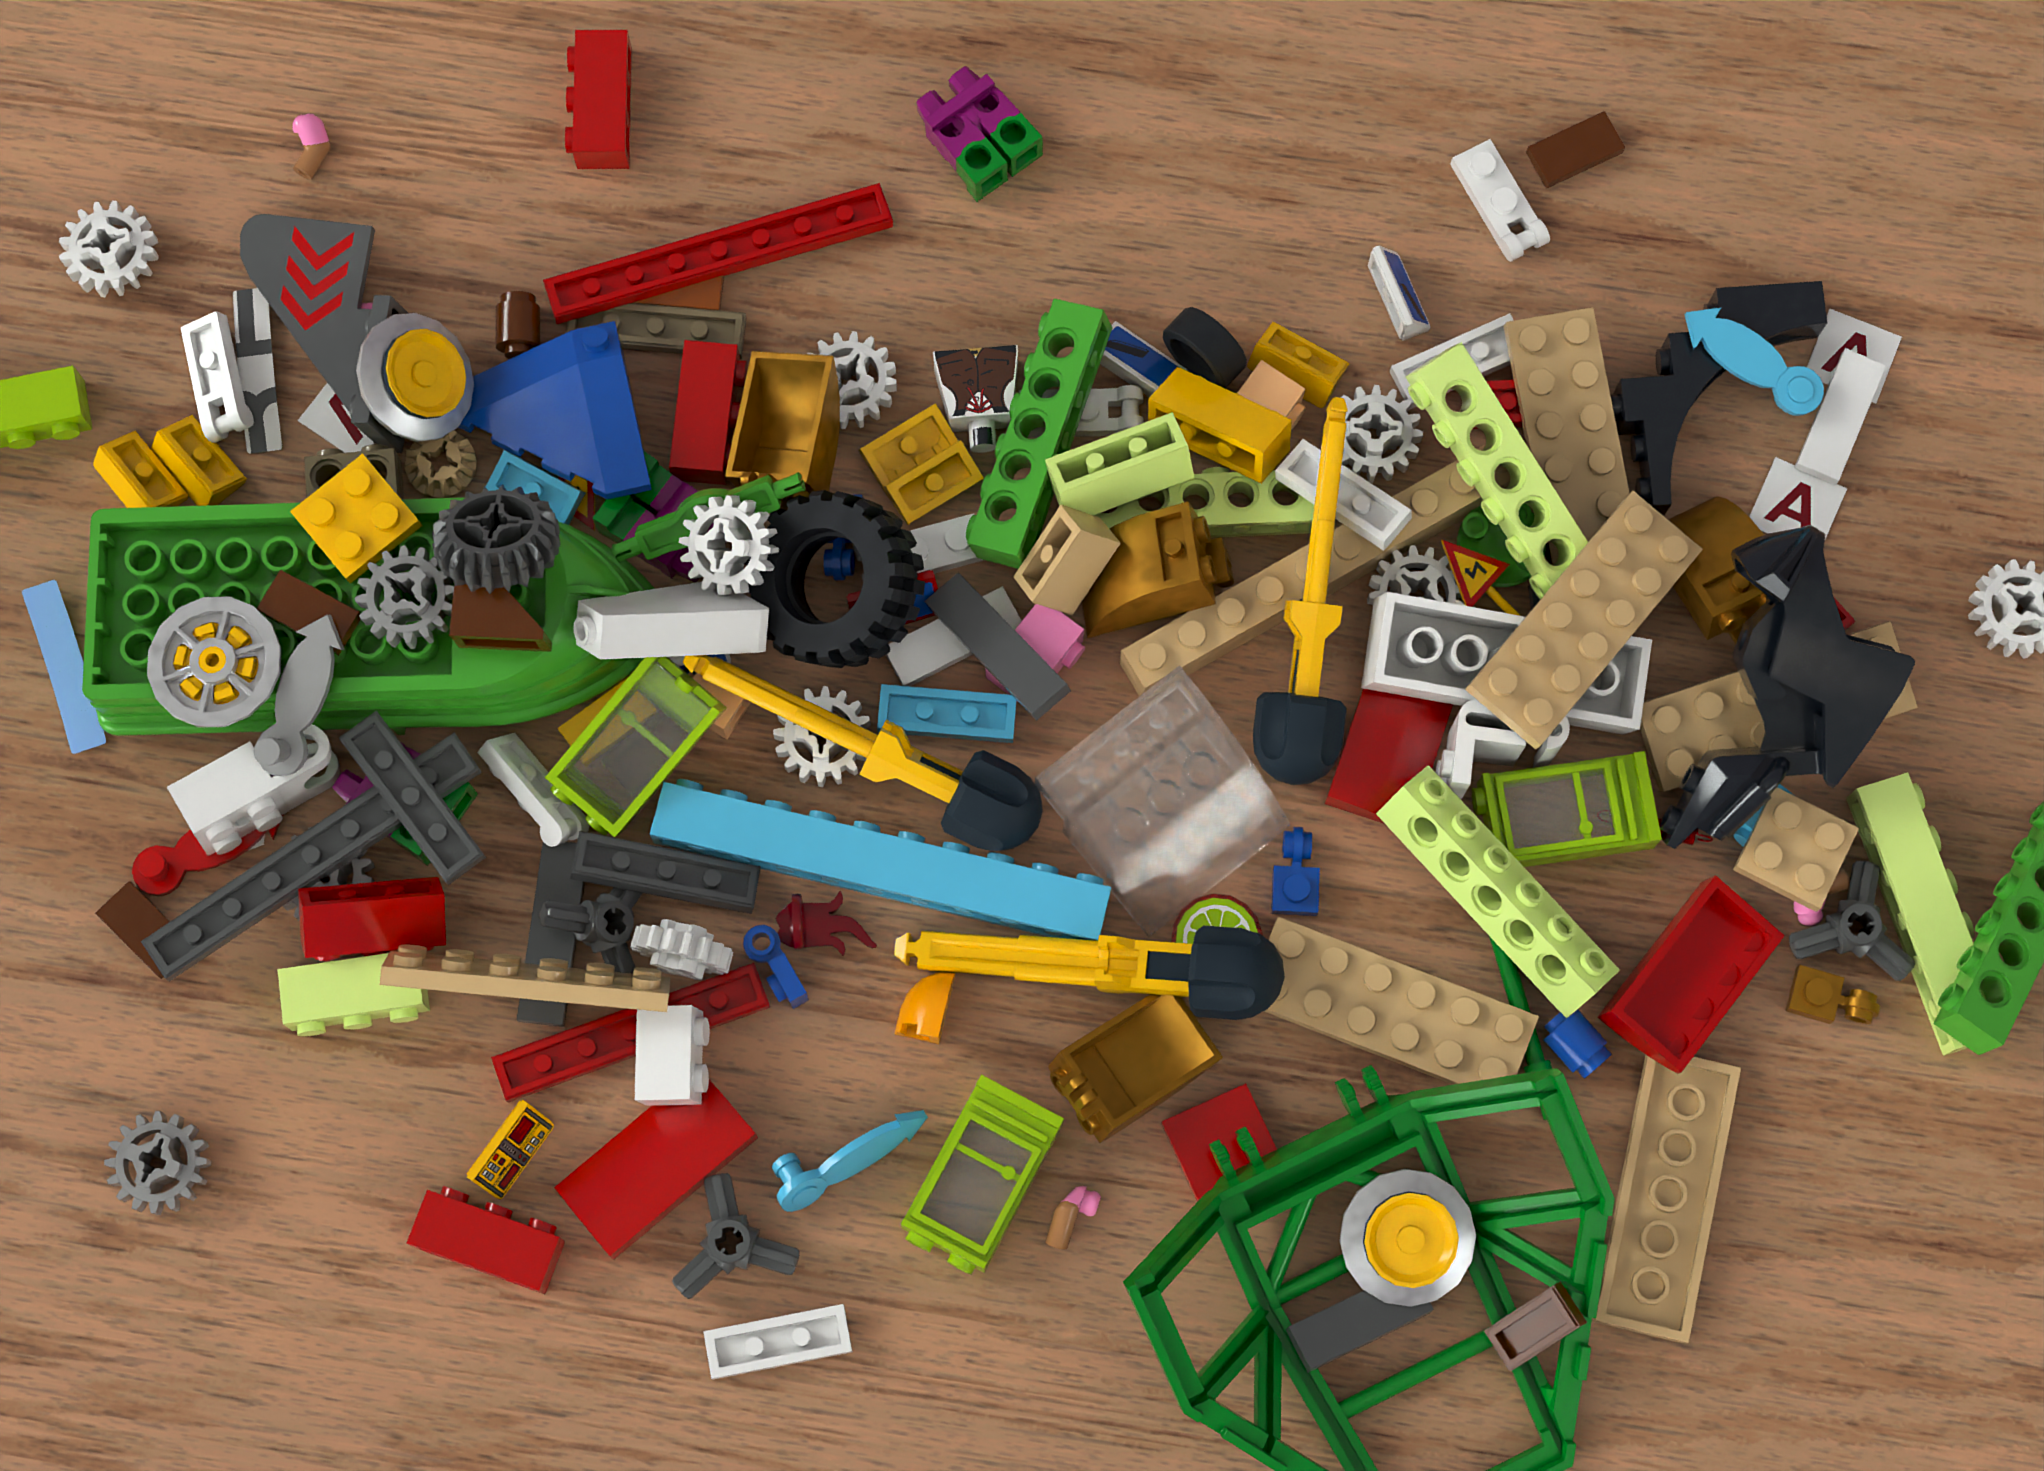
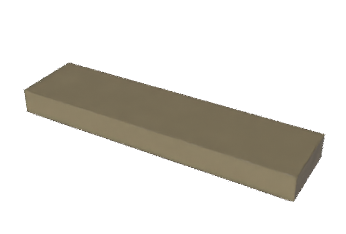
(666, 327)

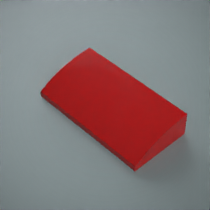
(1384, 749)
(1691, 975)
(653, 1168)

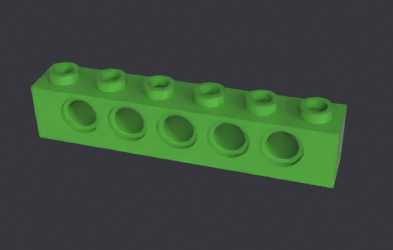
(1064, 326)
(2006, 984)

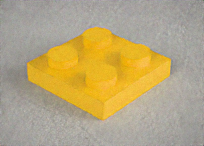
(356, 518)

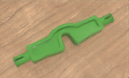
(663, 533)

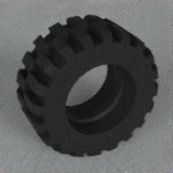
(887, 586)

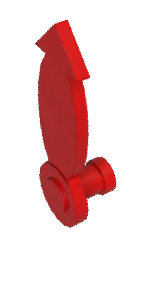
(162, 868)

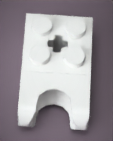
(236, 790)

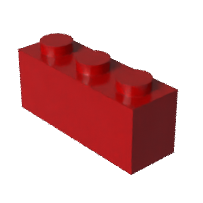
(599, 99)
(706, 411)
(371, 917)
(487, 1239)

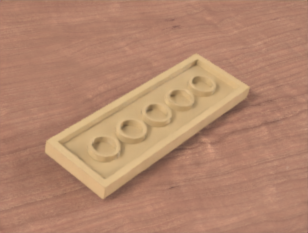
(1569, 413)
(1583, 620)
(1721, 716)
(510, 978)
(1396, 1009)
(1667, 1198)

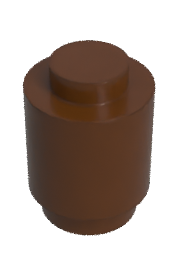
(517, 323)

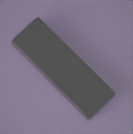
(1349, 1327)

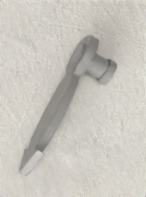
(299, 698)

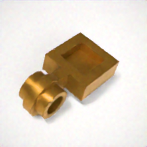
(1818, 996)

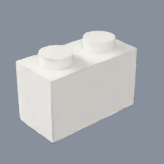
(671, 1056)

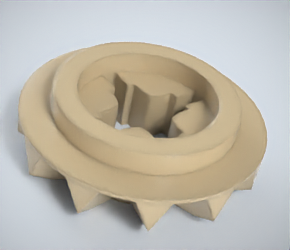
(449, 479)

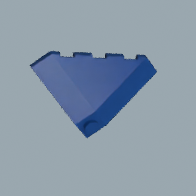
(569, 408)

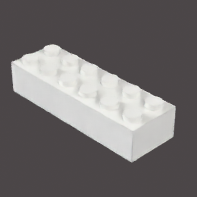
(1440, 647)

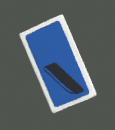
(1397, 293)
(1136, 360)

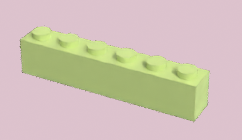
(1915, 887)

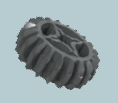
(496, 539)

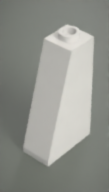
(671, 623)

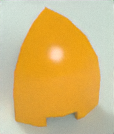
(926, 1008)

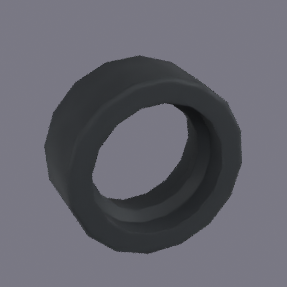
(1204, 347)

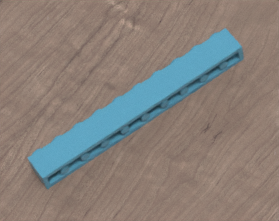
(880, 863)

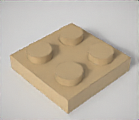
(1796, 849)

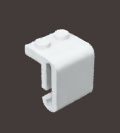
(1484, 738)

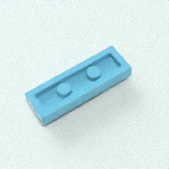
(948, 713)

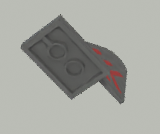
(316, 285)

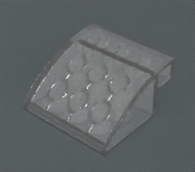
(1162, 801)

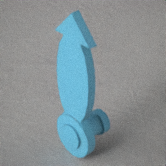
(1755, 361)
(806, 1187)

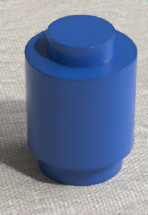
(1576, 1043)

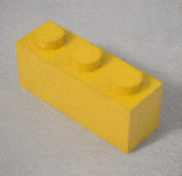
(1223, 424)

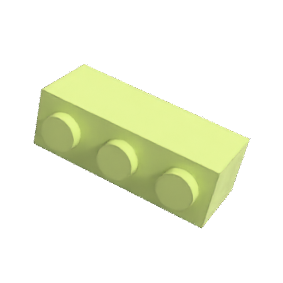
(1121, 466)
(344, 994)

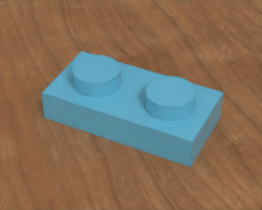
(517, 472)

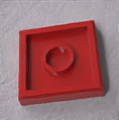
(1214, 1120)

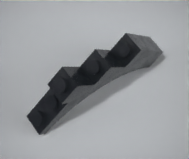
(1658, 404)

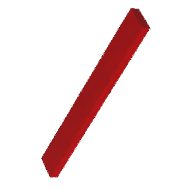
(718, 253)

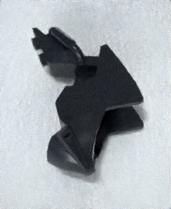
(1809, 680)

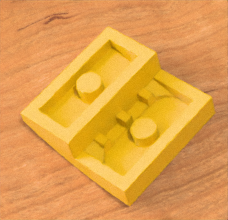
(921, 464)

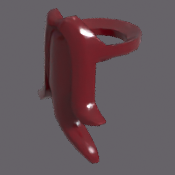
(811, 925)

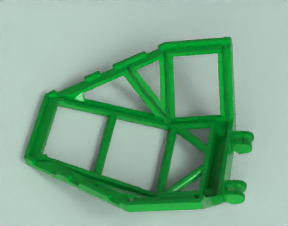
(1347, 1152)

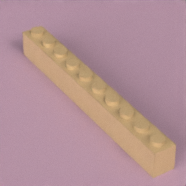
(1260, 600)

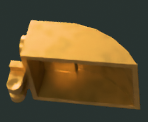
(787, 421)
(1157, 571)
(1710, 586)
(1132, 1064)

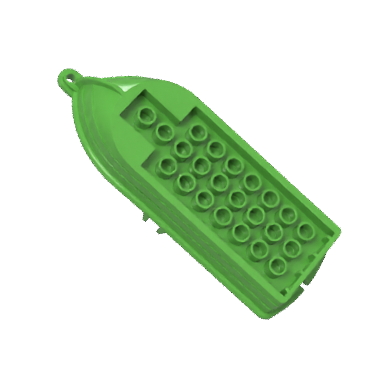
(164, 557)

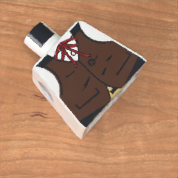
(977, 391)

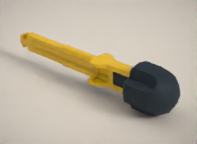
(1297, 730)
(988, 802)
(1223, 971)

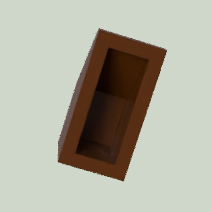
(494, 622)

